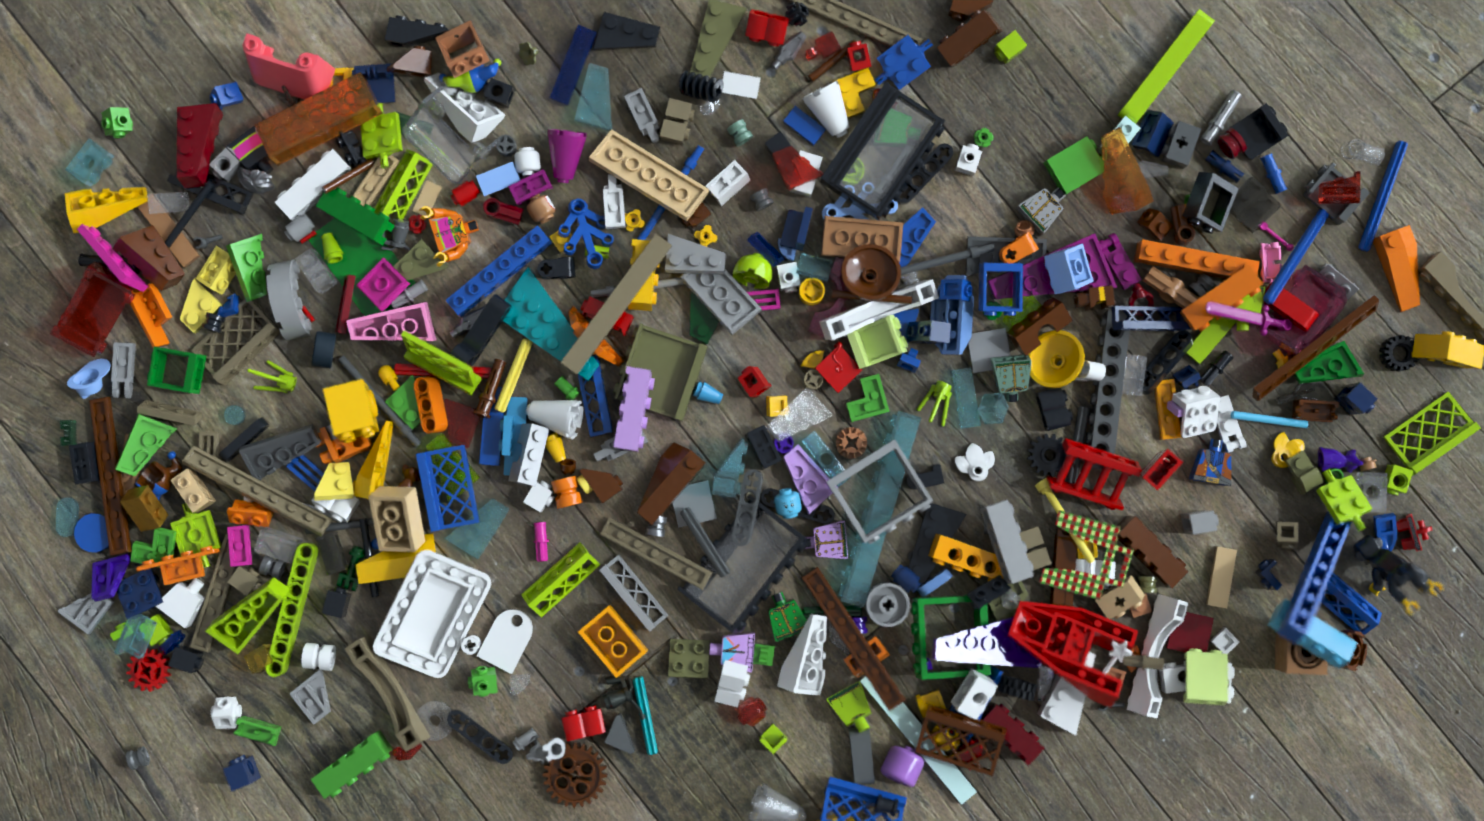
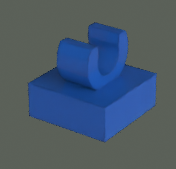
(909, 361)

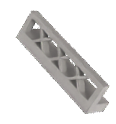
(627, 596)

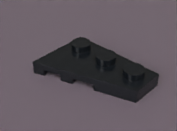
(624, 32)

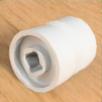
(317, 656)

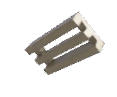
(216, 448)

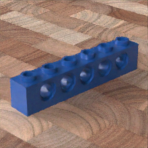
(499, 271)

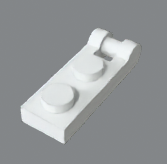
(1227, 426)

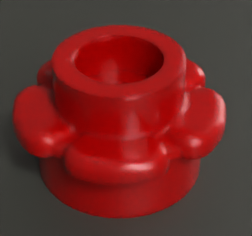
(421, 226)

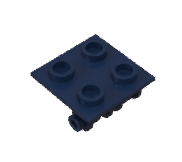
(379, 80)
(139, 593)

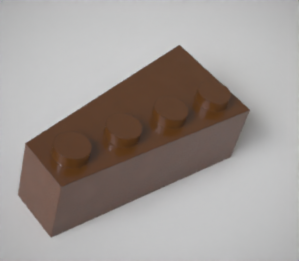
(1151, 551)

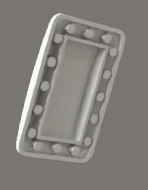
(431, 614)

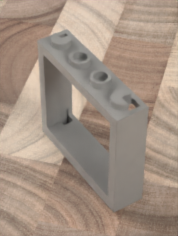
(904, 516)

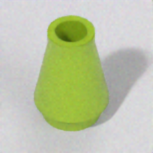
(331, 249)

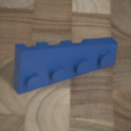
(914, 233)

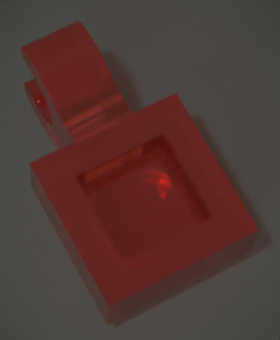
(825, 45)

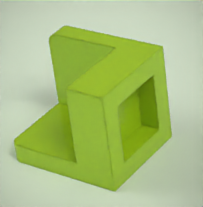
(772, 738)

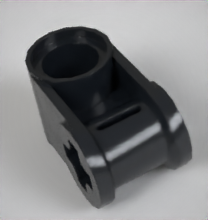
(561, 268)

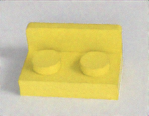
(217, 271)

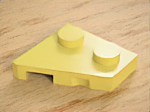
(196, 305)

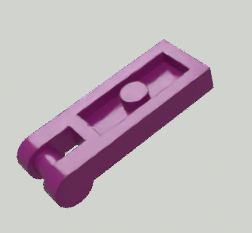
(1119, 262)

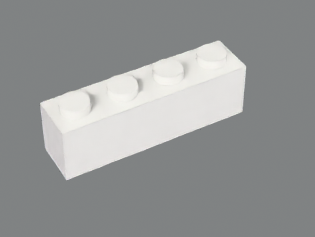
(308, 189)

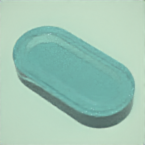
(67, 516)

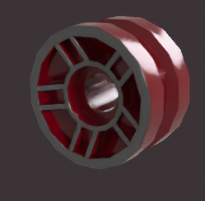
(1231, 143)

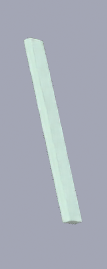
(911, 729)

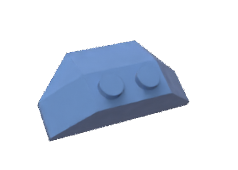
(960, 316)

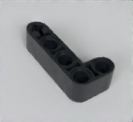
(482, 331)

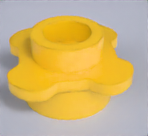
(638, 221)
(706, 231)

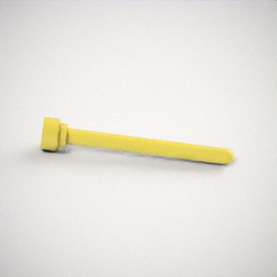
(1043, 487)

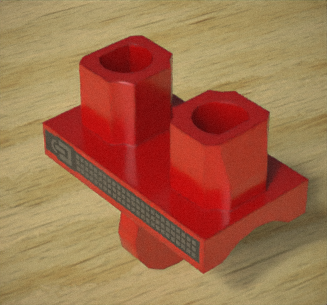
(1408, 524)

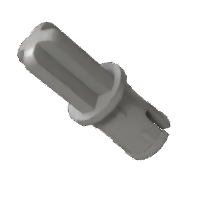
(409, 294)

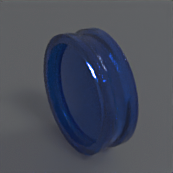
(172, 642)

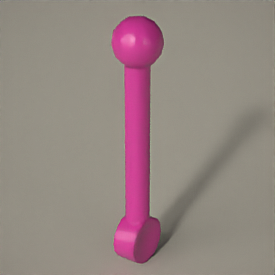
(1264, 226)

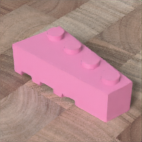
(391, 324)

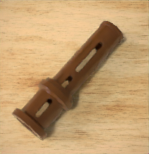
(487, 397)

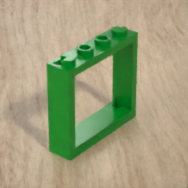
(919, 644)

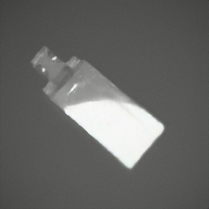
(1044, 682)

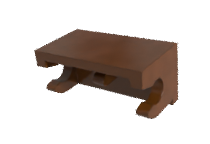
(1314, 410)

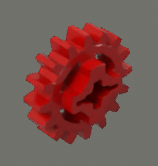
(153, 676)

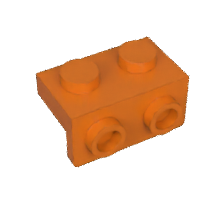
(249, 514)

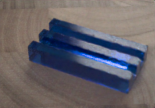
(765, 249)

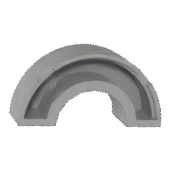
(284, 301)

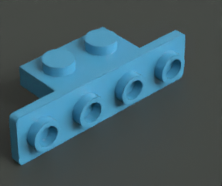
(511, 429)

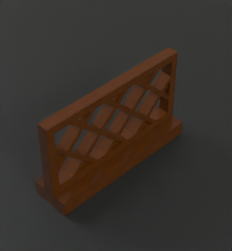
(969, 726)

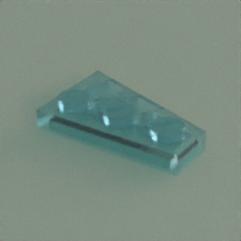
(594, 101)
(476, 536)

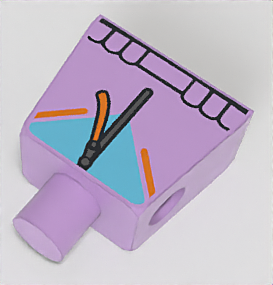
(736, 648)

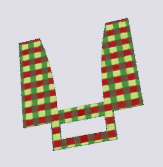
(1097, 533)

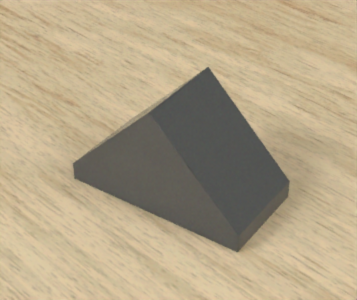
(619, 736)

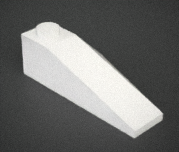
(468, 114)
(804, 664)

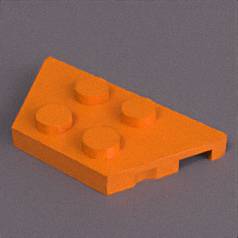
(604, 350)

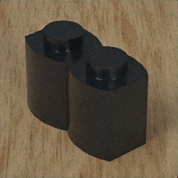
(1053, 408)

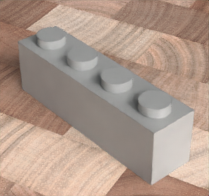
(1007, 541)

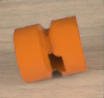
(566, 492)

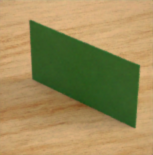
(359, 257)

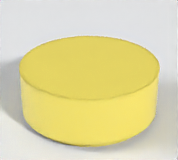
(584, 484)

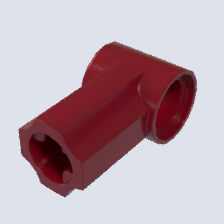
(504, 212)

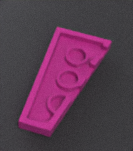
(111, 258)

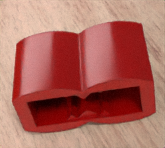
(766, 27)
(583, 723)

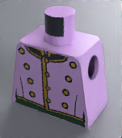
(829, 541)

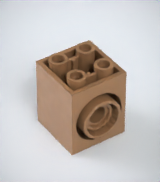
(1293, 660)

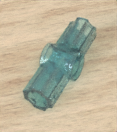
(817, 449)

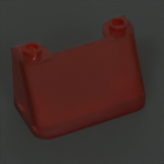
(93, 310)

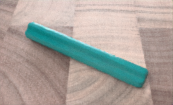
(647, 725)

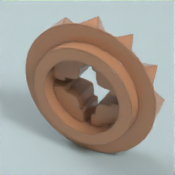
(841, 443)

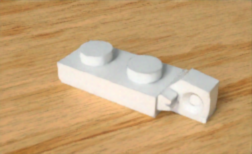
(614, 204)

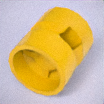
(811, 291)

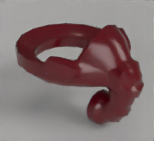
(1139, 292)

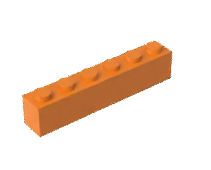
(1191, 259)

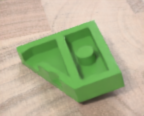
(404, 403)

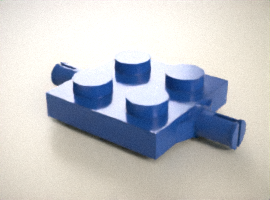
(903, 62)

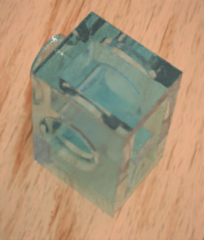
(80, 164)

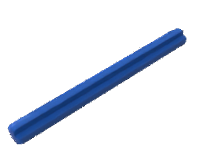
(1383, 196)
(1296, 256)

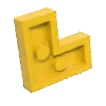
(850, 89)

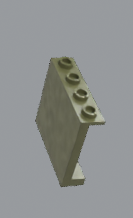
(672, 363)

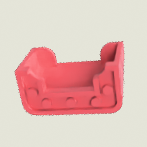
(302, 80)

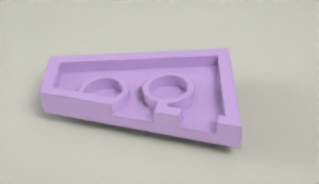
(807, 478)

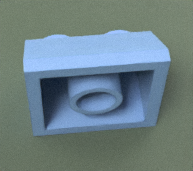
(1068, 269)

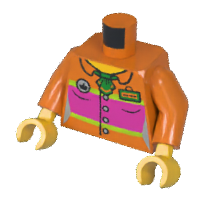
(449, 232)

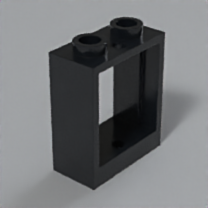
(1193, 211)

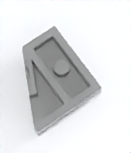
(86, 612)
(313, 697)

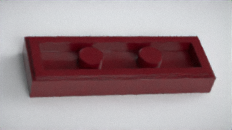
(345, 304)

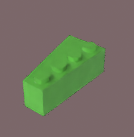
(351, 764)

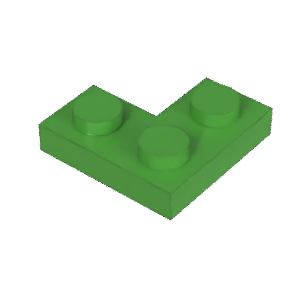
(873, 403)
(162, 546)

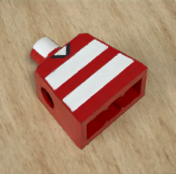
(1160, 469)

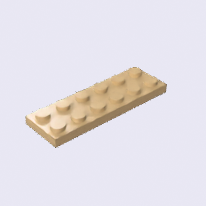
(649, 175)

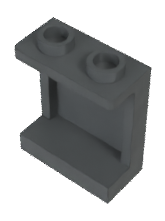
(1337, 211)

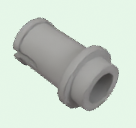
(525, 739)

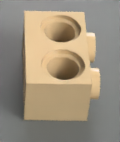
(193, 490)

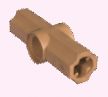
(1170, 289)

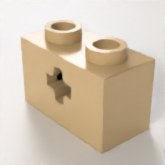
(1130, 592)

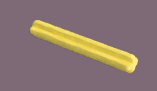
(513, 375)

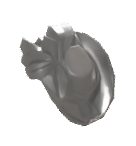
(255, 180)

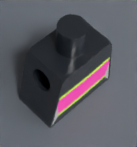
(251, 151)

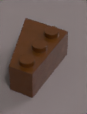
(968, 37)
(151, 256)

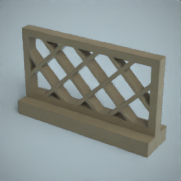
(243, 355)

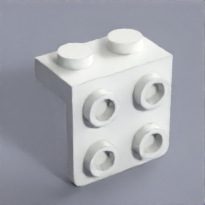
(1199, 410)

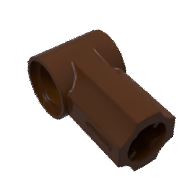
(1181, 224)

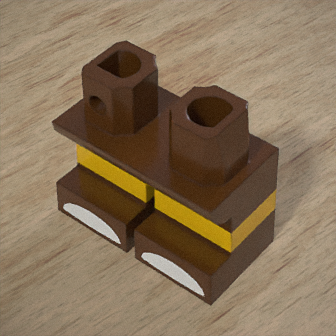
(1096, 295)

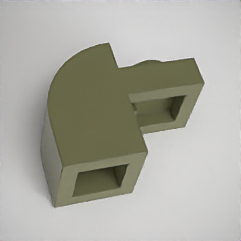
(1305, 476)

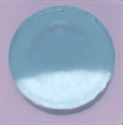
(234, 415)

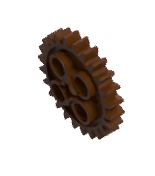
(570, 792)

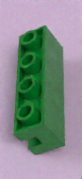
(355, 215)

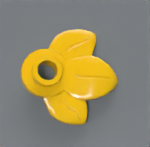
(1285, 448)

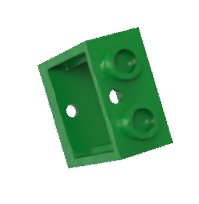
(193, 375)

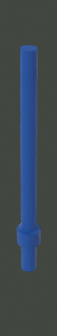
(690, 164)

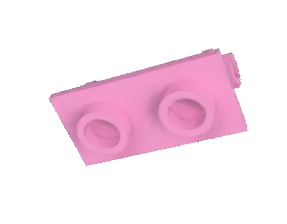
(1269, 254)

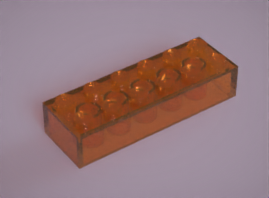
(318, 119)

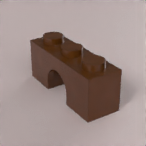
(1025, 333)

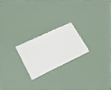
(741, 85)

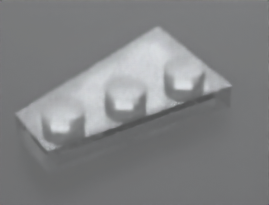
(798, 415)

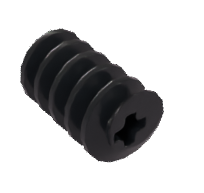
(700, 86)

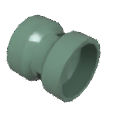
(739, 132)

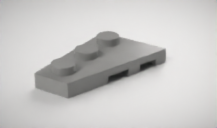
(693, 258)

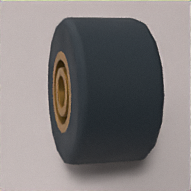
(323, 349)

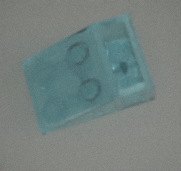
(727, 476)

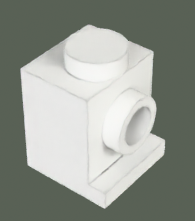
(966, 166)

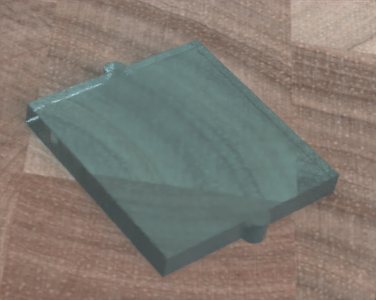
(814, 267)

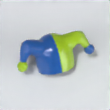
(473, 80)

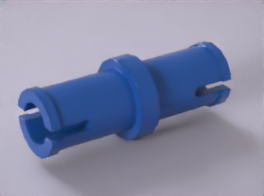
(1273, 173)

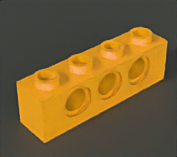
(942, 545)

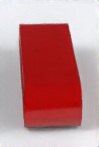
(1293, 309)

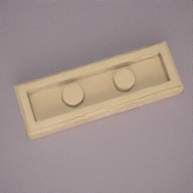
(375, 181)
(1221, 577)

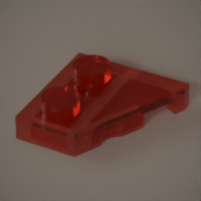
(794, 168)
(1340, 190)

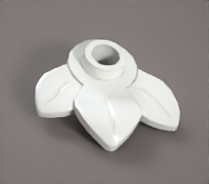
(975, 459)

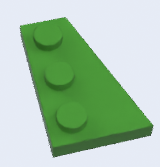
(247, 262)
(143, 441)

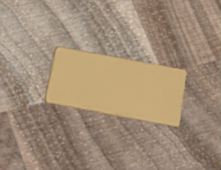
(427, 197)

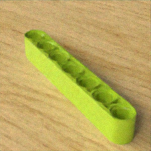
(1166, 66)
(299, 603)

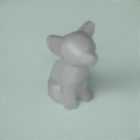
(552, 750)

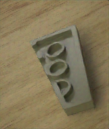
(717, 30)

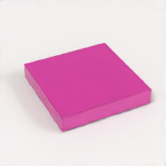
(383, 284)

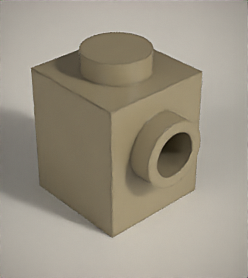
(1287, 535)
(246, 579)

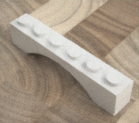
(871, 311)
(1145, 693)

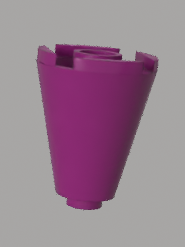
(565, 152)

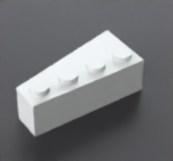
(1064, 702)

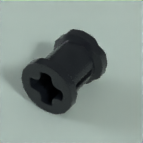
(886, 805)

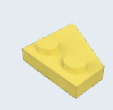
(335, 483)

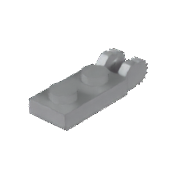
(123, 368)

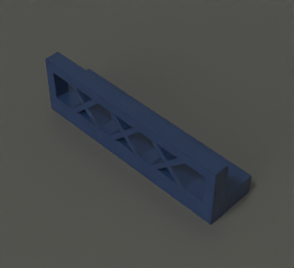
(1163, 324)

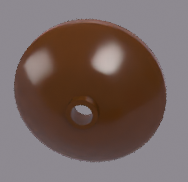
(874, 262)

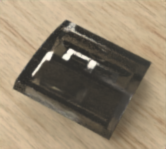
(1253, 205)

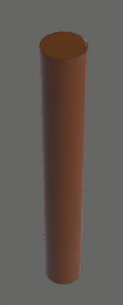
(829, 63)
(347, 176)

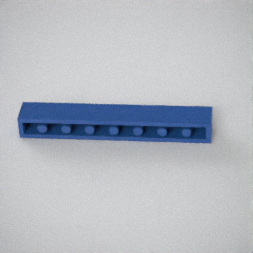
(1313, 579)

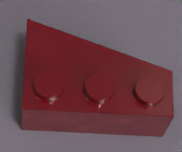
(1016, 738)

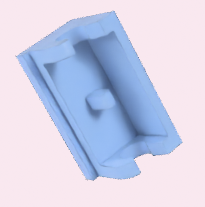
(498, 178)

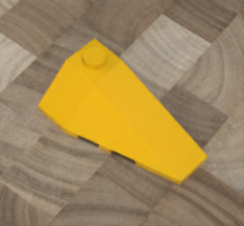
(101, 207)
(374, 468)
(390, 564)

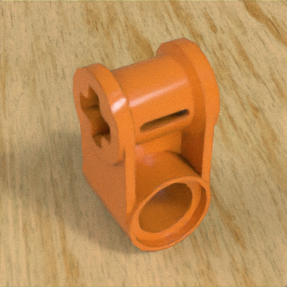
(1021, 247)

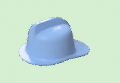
(89, 378)

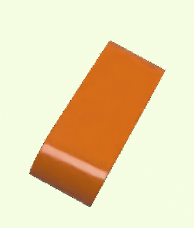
(430, 404)

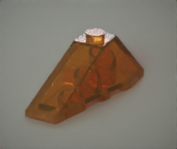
(1124, 181)

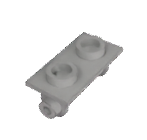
(1334, 275)

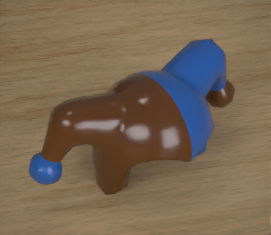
(160, 477)

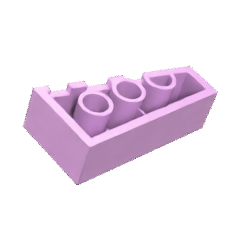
(633, 409)

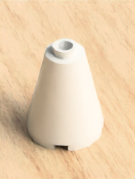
(829, 108)
(557, 415)

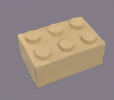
(397, 519)

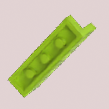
(398, 183)
(557, 577)

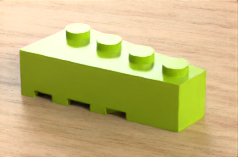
(244, 619)

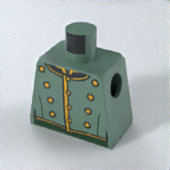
(1011, 374)

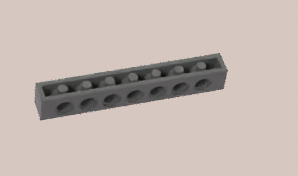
(1115, 384)

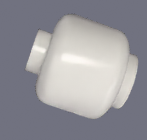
(527, 161)

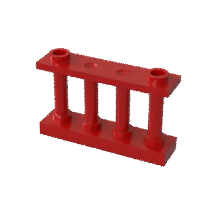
(1092, 456)

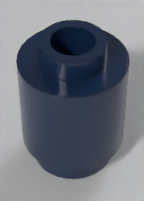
(906, 579)

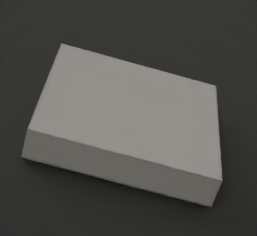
(986, 346)
(698, 499)

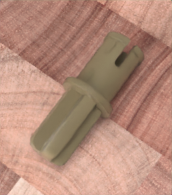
(1144, 662)

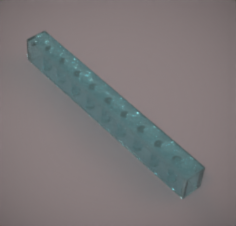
(880, 510)

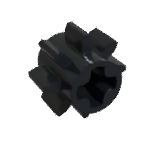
(797, 14)

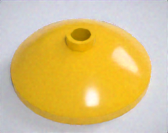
(1056, 347)

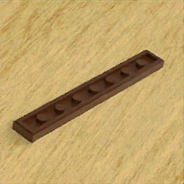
(1315, 348)
(110, 478)
(853, 639)

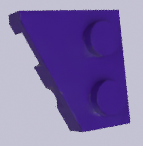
(108, 576)

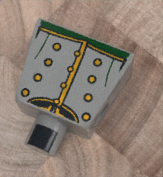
(1042, 209)

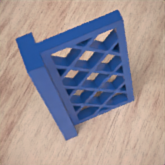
(430, 490)
(861, 794)

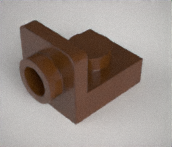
(698, 216)

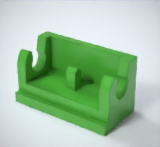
(258, 730)

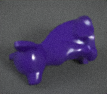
(1332, 458)

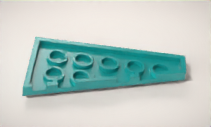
(542, 321)

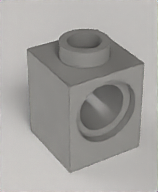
(217, 163)

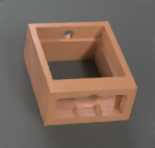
(466, 36)

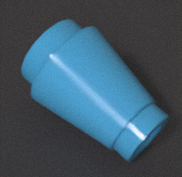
(707, 393)

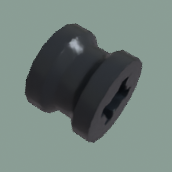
(213, 322)

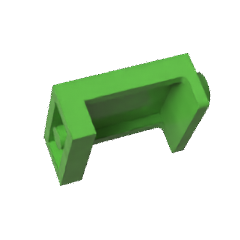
(1075, 165)

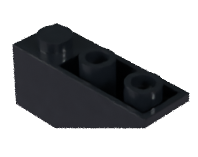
(409, 33)

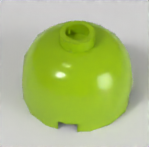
(753, 269)

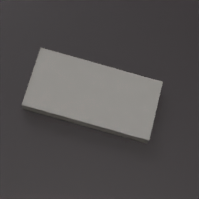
(723, 298)

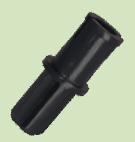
(1216, 368)

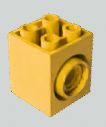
(352, 410)

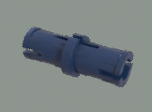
(1224, 166)

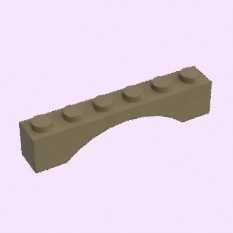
(1442, 276)
(406, 722)

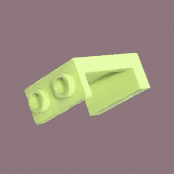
(877, 341)
(1206, 677)

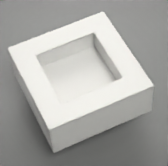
(1224, 641)

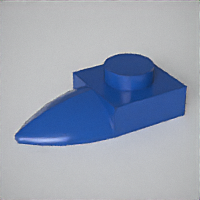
(1386, 529)

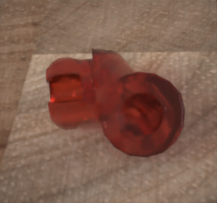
(401, 755)

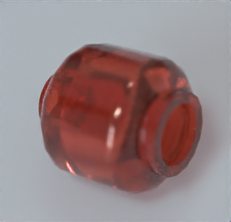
(751, 711)

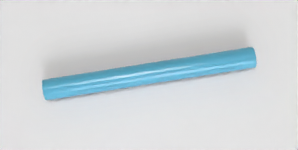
(1269, 419)

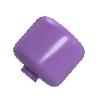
(902, 765)

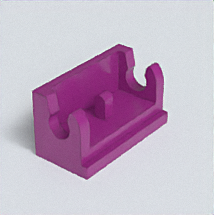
(530, 186)

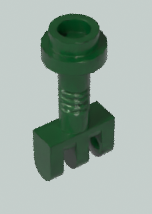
(356, 552)

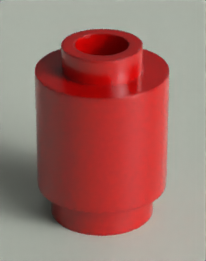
(465, 193)

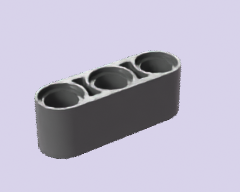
(861, 756)

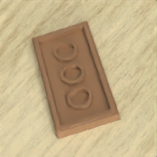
(845, 234)

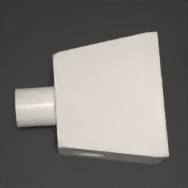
(183, 602)

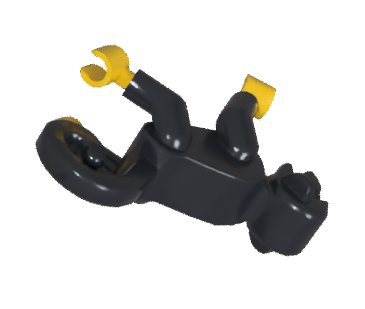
(1393, 570)

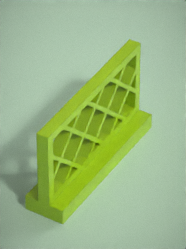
(440, 364)
(1443, 446)

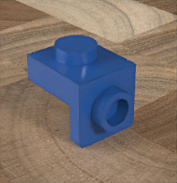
(226, 95)

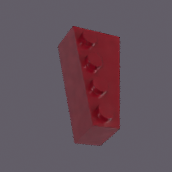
(195, 142)

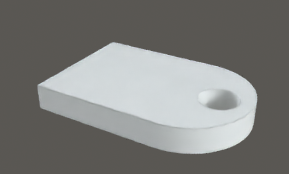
(506, 641)

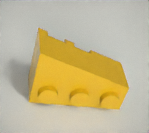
(1449, 349)

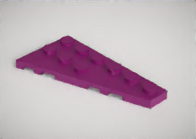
(1037, 279)

